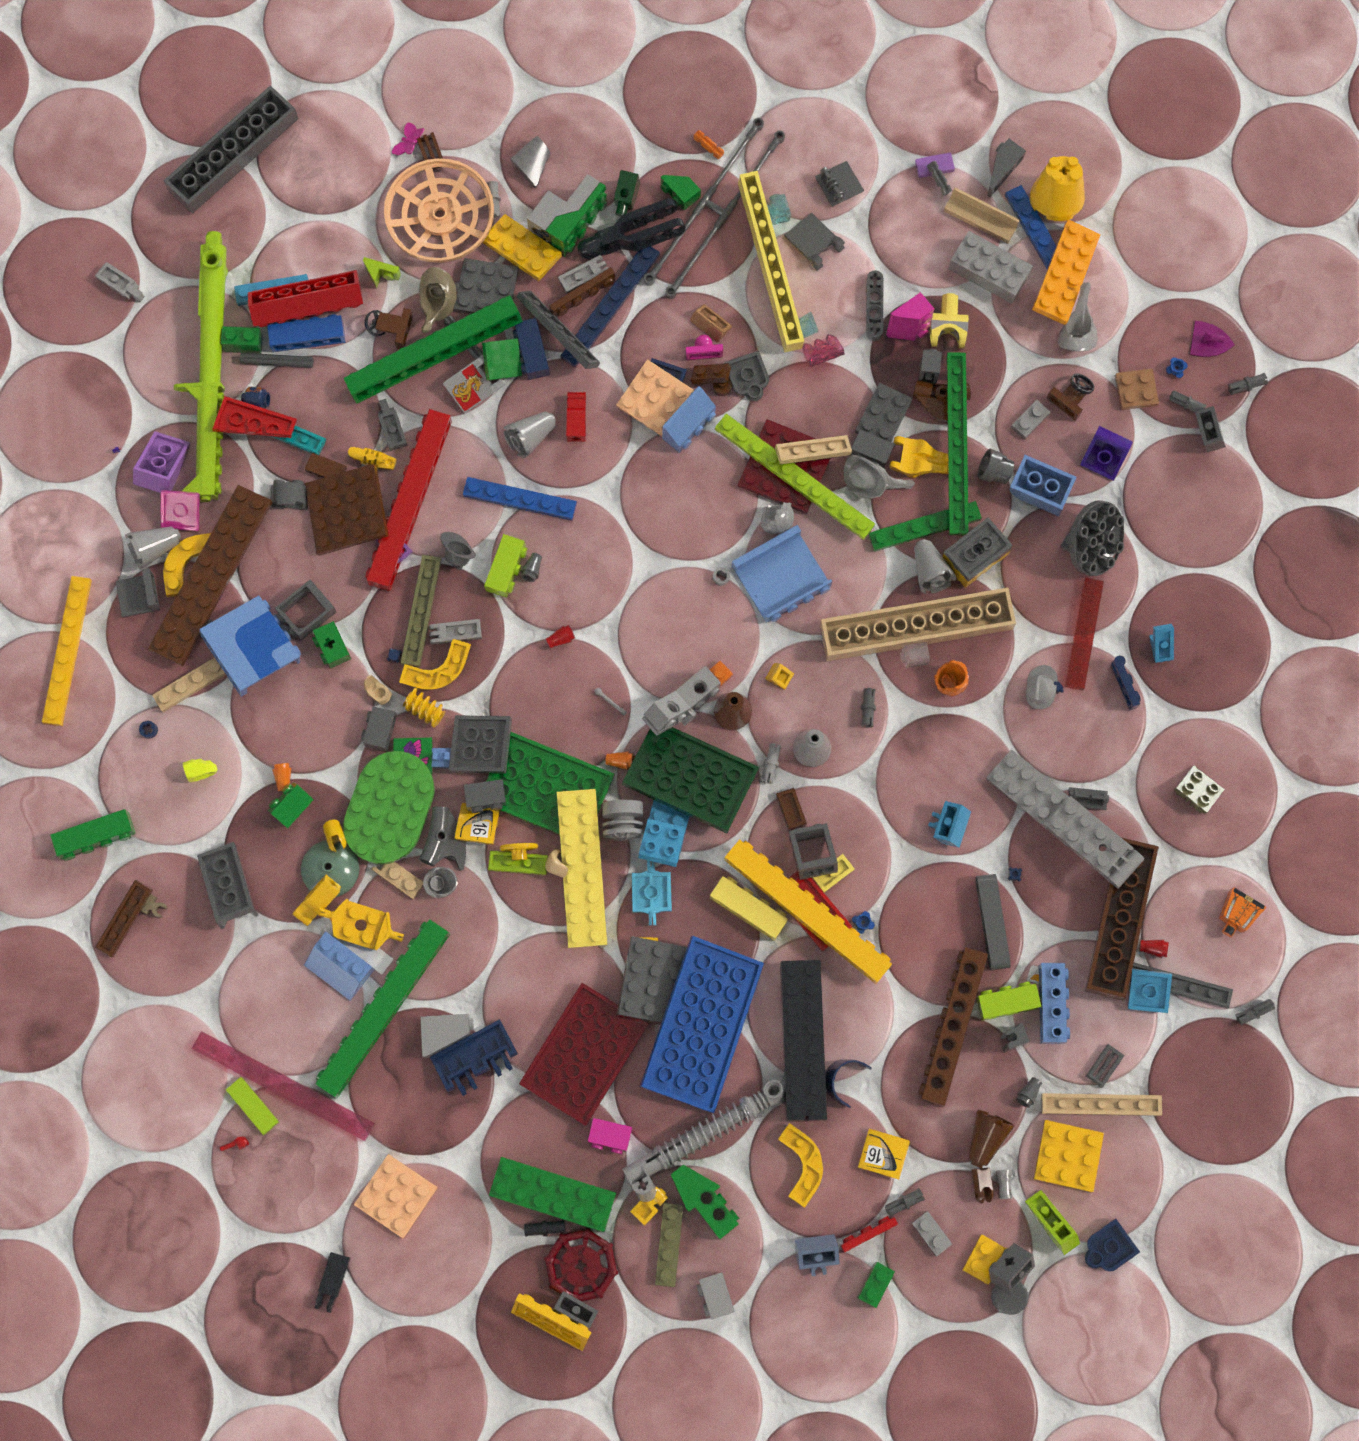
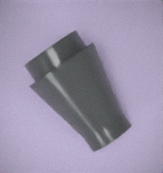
(531, 569)
(1029, 1092)

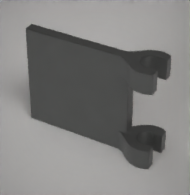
(812, 238)

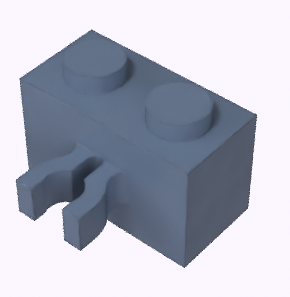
(817, 1252)

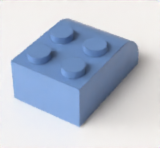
(1042, 485)

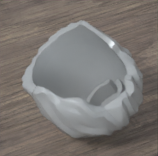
(777, 518)

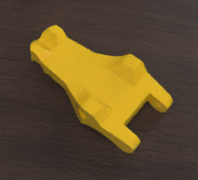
(919, 458)

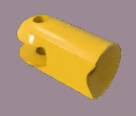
(334, 834)

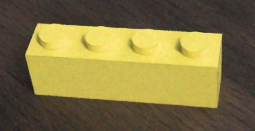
(749, 908)

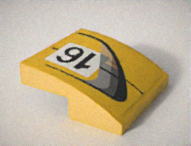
(477, 826)
(884, 1154)

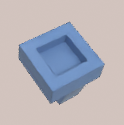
(441, 757)

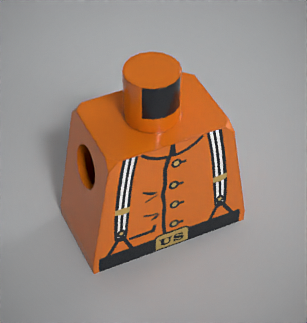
(1239, 912)

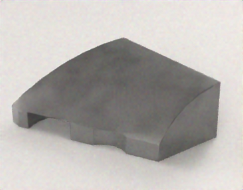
(532, 160)

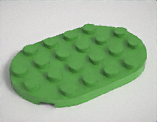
(389, 807)

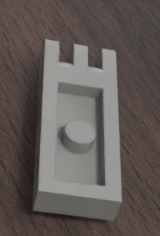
(582, 274)
(458, 630)

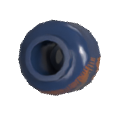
(256, 396)

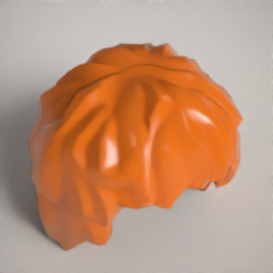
(952, 678)

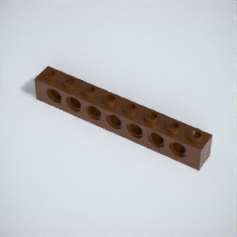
(977, 961)

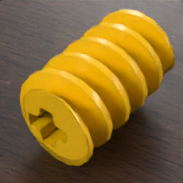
(424, 708)

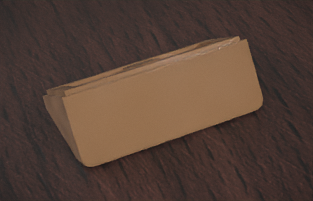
(710, 323)

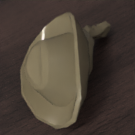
(436, 296)

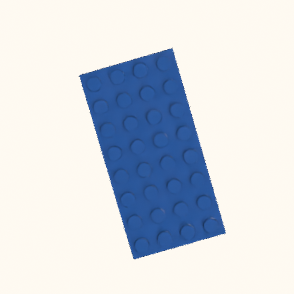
(702, 1024)

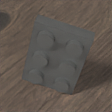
(884, 412)

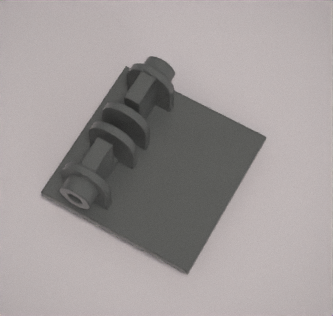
(839, 183)

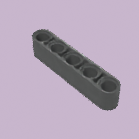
(992, 922)

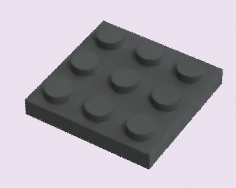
(484, 284)
(480, 744)

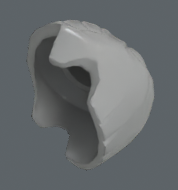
(440, 882)

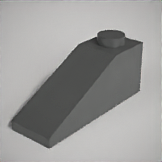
(1007, 159)

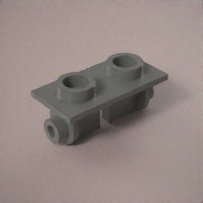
(1090, 798)

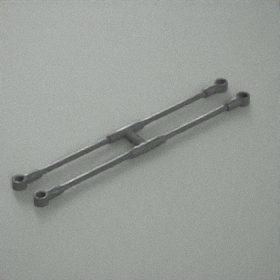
(705, 201)

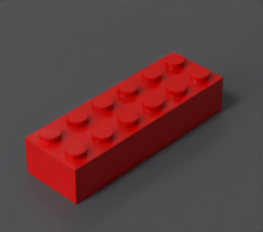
(305, 298)

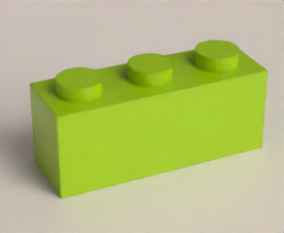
(505, 566)
(1008, 1001)

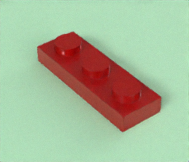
(868, 1233)

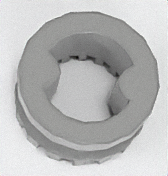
(717, 580)

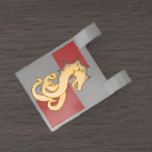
(470, 385)

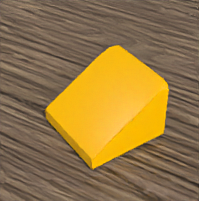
(779, 675)

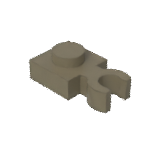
(151, 905)

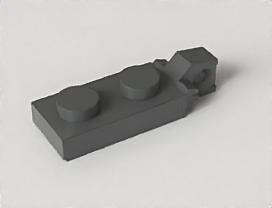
(391, 426)

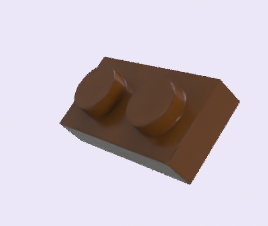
(710, 373)

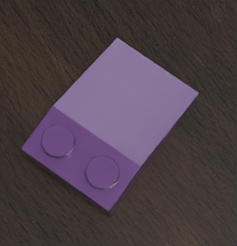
(160, 462)

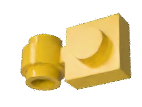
(645, 1210)

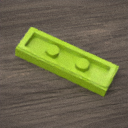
(503, 862)
(252, 1106)

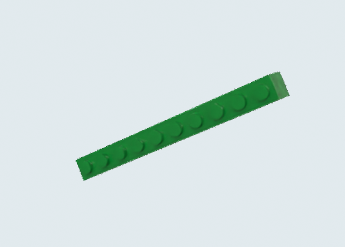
(433, 349)
(382, 1009)

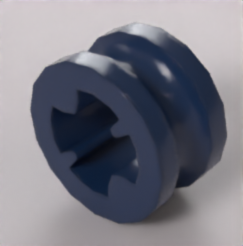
(143, 732)

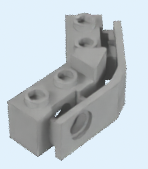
(682, 703)

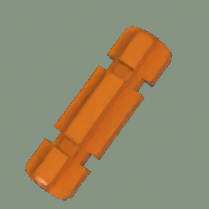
(708, 144)

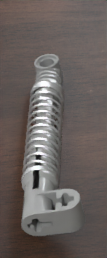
(698, 1136)

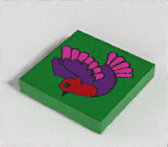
(418, 747)

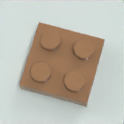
(1136, 389)

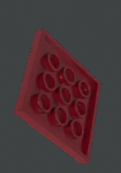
(765, 483)

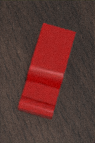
(576, 417)

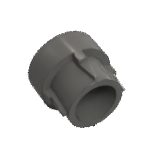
(995, 467)

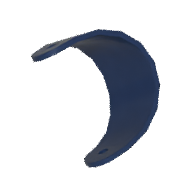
(831, 1074)

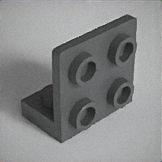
(138, 594)

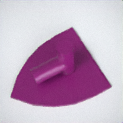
(1209, 340)

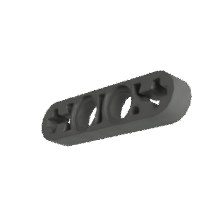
(874, 305)

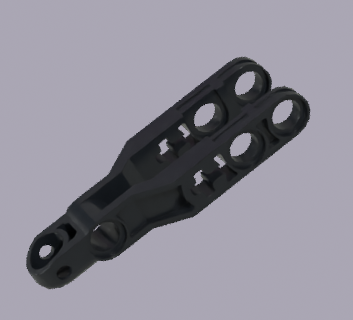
(613, 237)

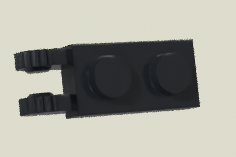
(332, 1279)

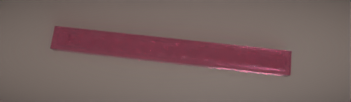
(283, 1086)

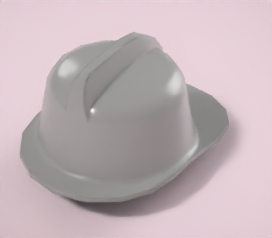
(1041, 687)

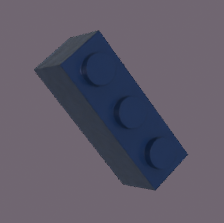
(531, 349)

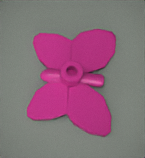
(409, 143)

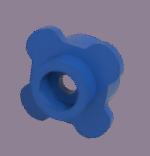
(1180, 364)
(865, 916)

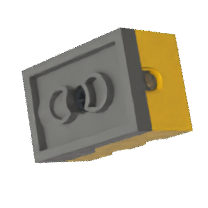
(977, 552)

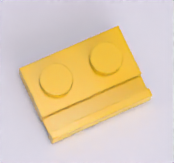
(981, 1258)

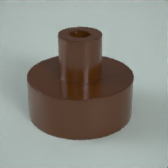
(722, 389)

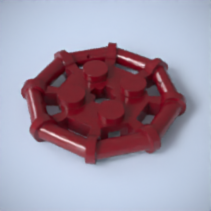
(588, 1256)

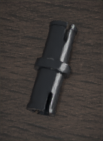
(544, 1228)

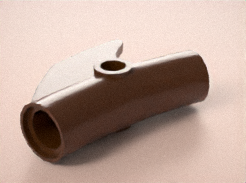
(934, 398)

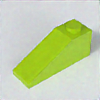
(1053, 1222)

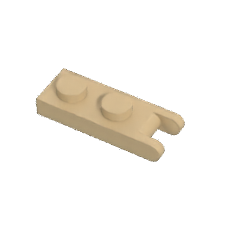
(400, 878)

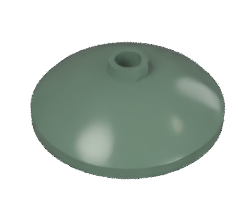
(343, 871)

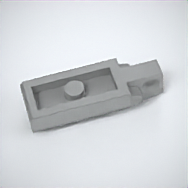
(119, 282)

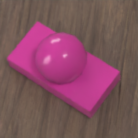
(704, 349)

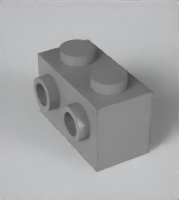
(716, 1296)

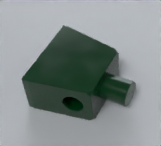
(627, 187)

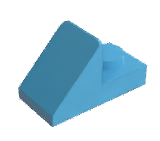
(1162, 643)

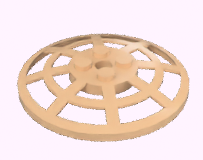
(435, 202)

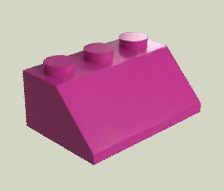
(911, 319)

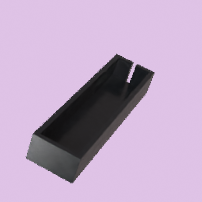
(803, 1040)

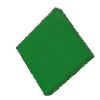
(501, 359)

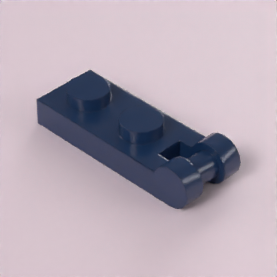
(1125, 682)

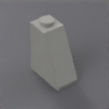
(443, 1031)

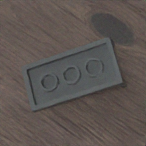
(226, 884)

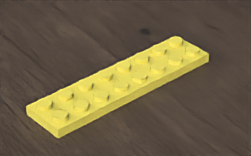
(583, 859)

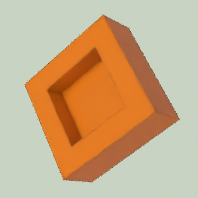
(721, 672)

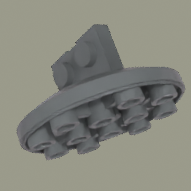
(1095, 538)

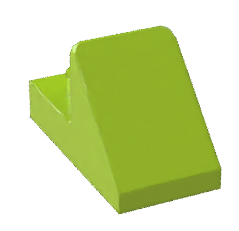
(377, 269)

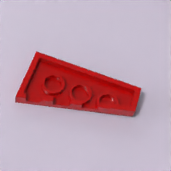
(249, 419)

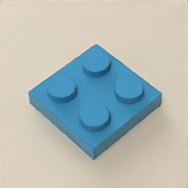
(1149, 991)

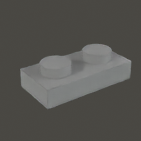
(1030, 419)
(931, 1233)

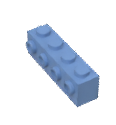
(1053, 1002)

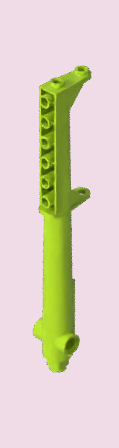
(209, 389)

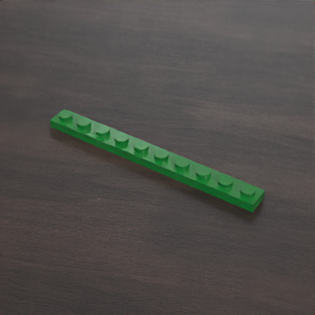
(957, 443)

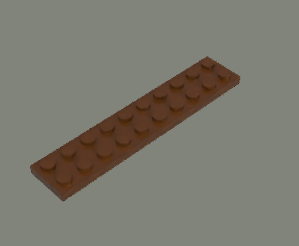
(210, 575)

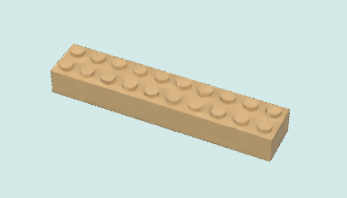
(917, 623)

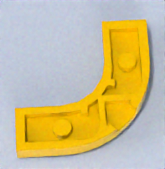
(177, 560)
(441, 676)
(811, 1164)

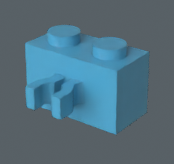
(951, 824)

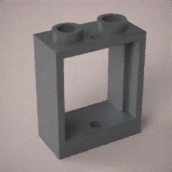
(294, 598)
(816, 867)

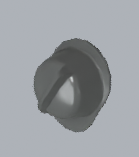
(456, 549)

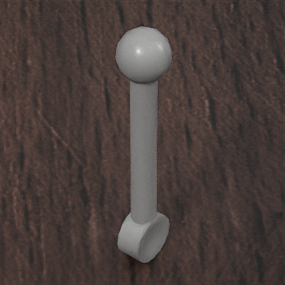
(598, 691)

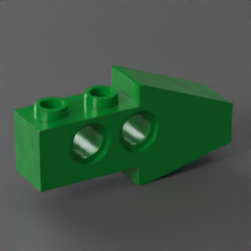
(691, 1187)

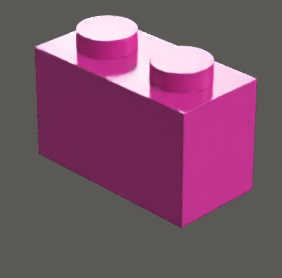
(609, 1135)

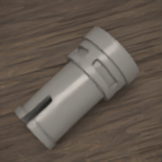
(1004, 1179)

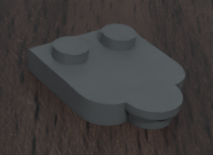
(748, 376)

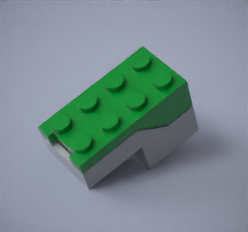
(565, 222)

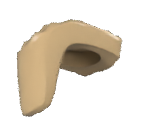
(376, 690)
(554, 866)

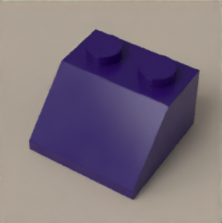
(1106, 453)

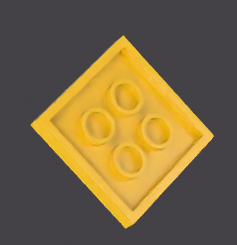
(1068, 1156)

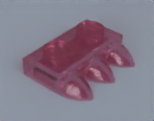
(822, 351)

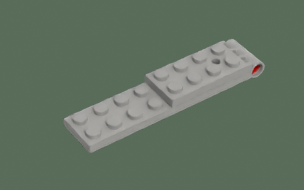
(1065, 819)

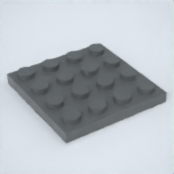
(649, 978)

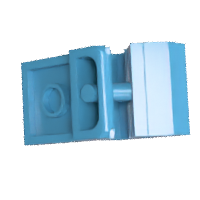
(663, 835)

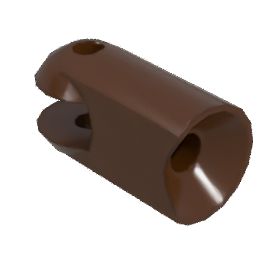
(982, 1184)

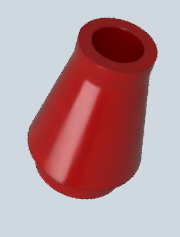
(561, 636)
(1157, 948)

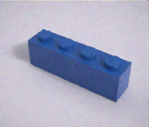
(306, 333)

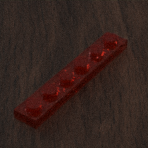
(1084, 634)

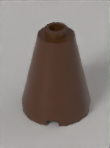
(732, 711)
(987, 1137)

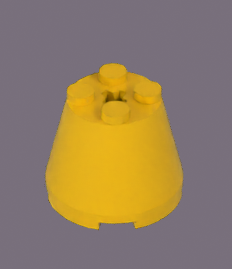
(1059, 189)

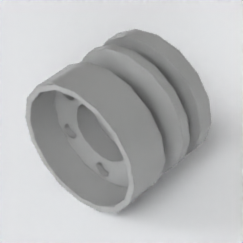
(622, 814)

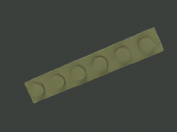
(421, 611)

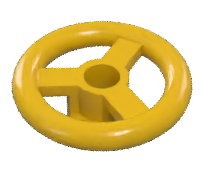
(518, 850)

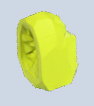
(199, 769)

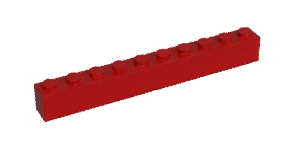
(409, 499)

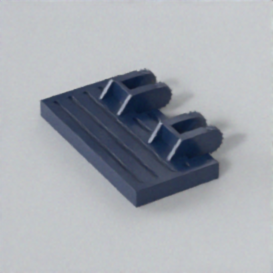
(473, 1054)

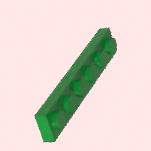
(917, 528)

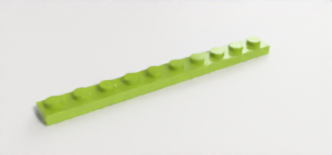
(795, 477)

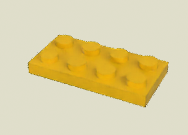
(522, 247)
(551, 1322)

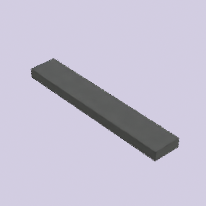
(558, 329)
(1195, 988)

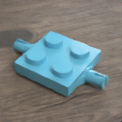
(651, 892)

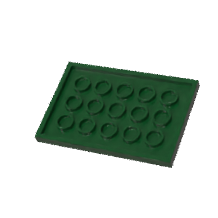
(691, 777)

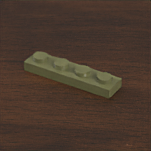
(669, 1245)

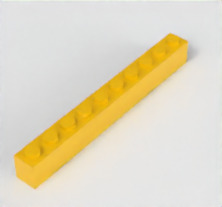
(807, 911)

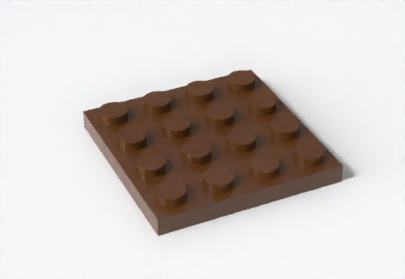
(346, 509)

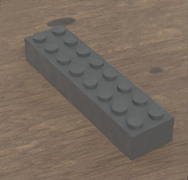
(231, 149)

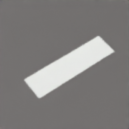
(377, 959)

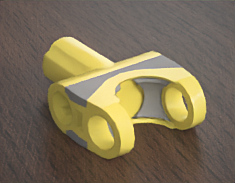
(949, 322)

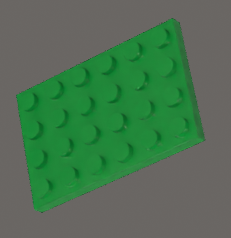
(537, 775)

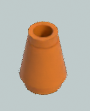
(620, 760)
(282, 775)

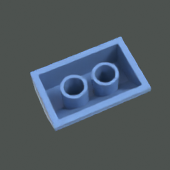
(688, 420)
(338, 966)

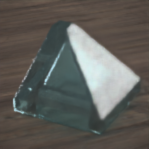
(808, 325)

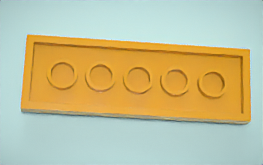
(1066, 272)

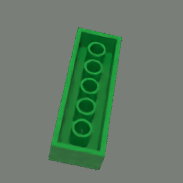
(552, 1194)

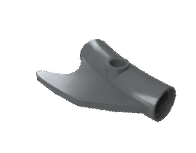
(436, 849)

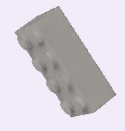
(990, 267)

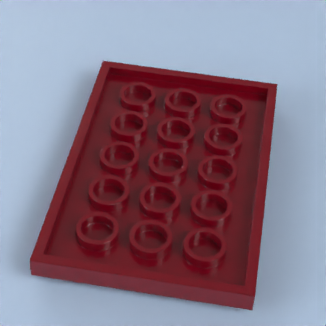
(583, 1054)

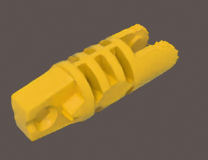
(370, 456)

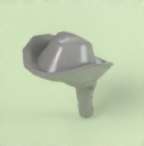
(1080, 331)
(869, 479)

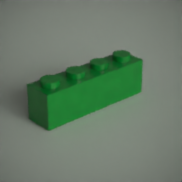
(93, 834)

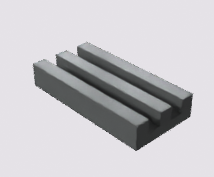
(1096, 1079)

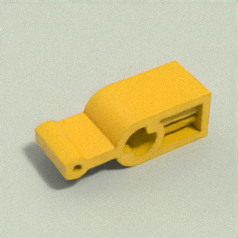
(317, 898)

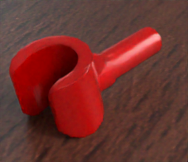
(241, 1142)

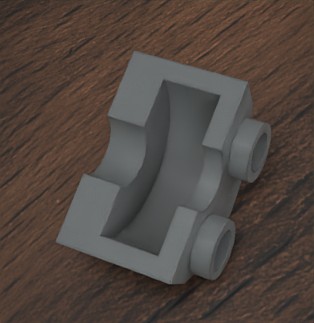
(288, 495)

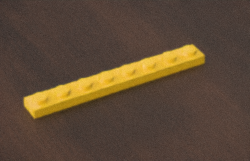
(66, 651)

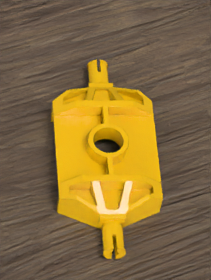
(377, 925)

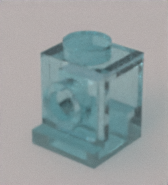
(779, 209)

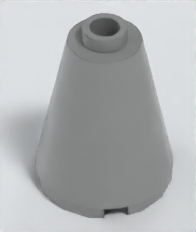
(529, 432)
(151, 544)
(932, 569)
(812, 748)

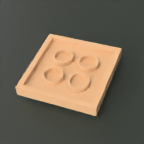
(653, 397)
(396, 1196)

